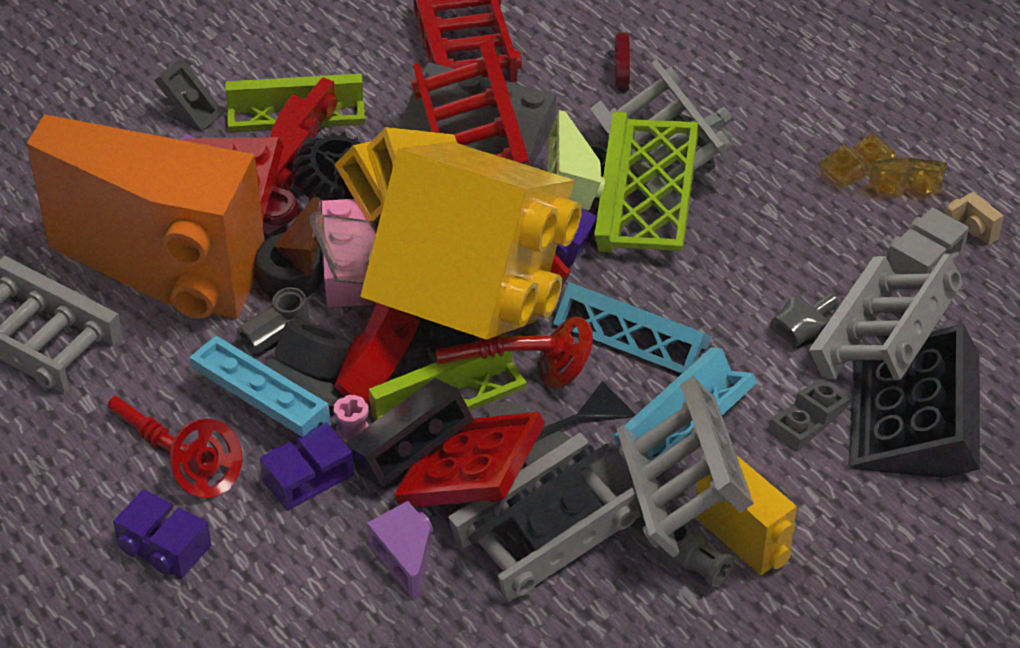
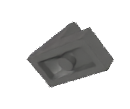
(189, 97)

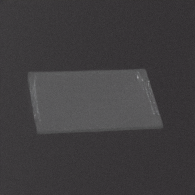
(344, 245)

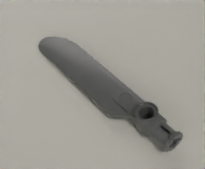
(693, 548)

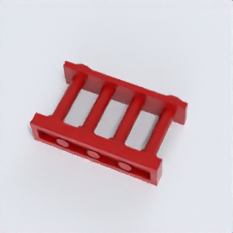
(439, 48)
(494, 96)

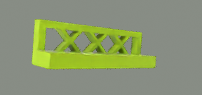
(270, 95)
(458, 374)

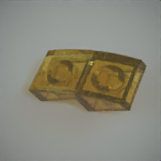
(853, 164)
(896, 174)

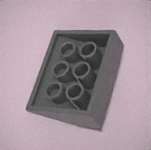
(533, 110)

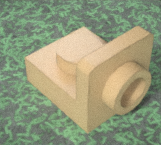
(978, 215)

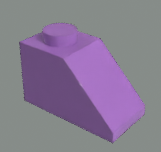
(403, 545)

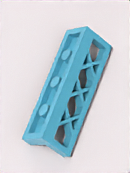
(642, 319)
(714, 374)
(260, 386)

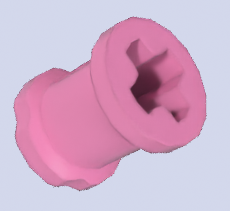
(351, 416)

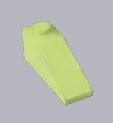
(574, 159)

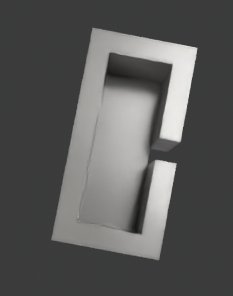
(926, 243)

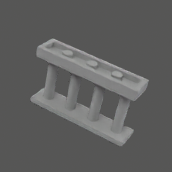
(669, 80)
(872, 295)
(68, 309)
(718, 459)
(522, 576)

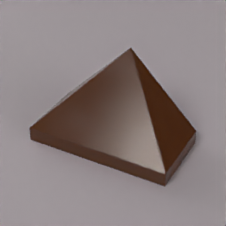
(299, 241)

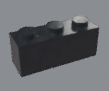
(409, 432)

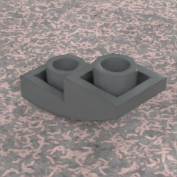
(319, 387)
(810, 414)

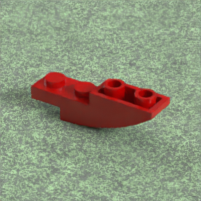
(297, 122)
(376, 351)

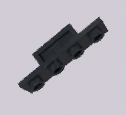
(552, 507)

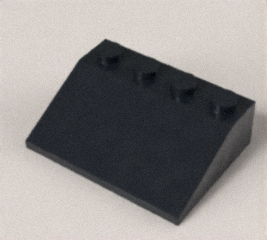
(925, 419)

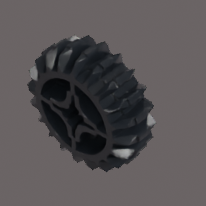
(315, 167)

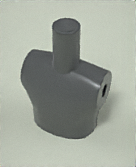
(801, 321)

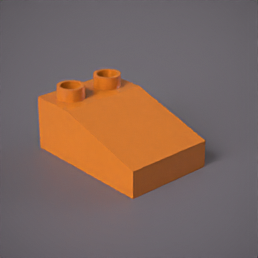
(151, 212)

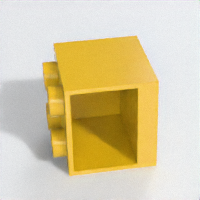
(470, 239)

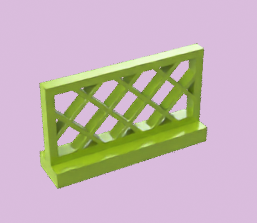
(616, 187)

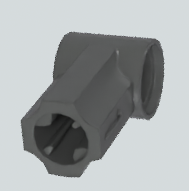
(268, 325)

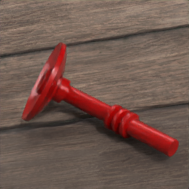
(557, 350)
(195, 454)

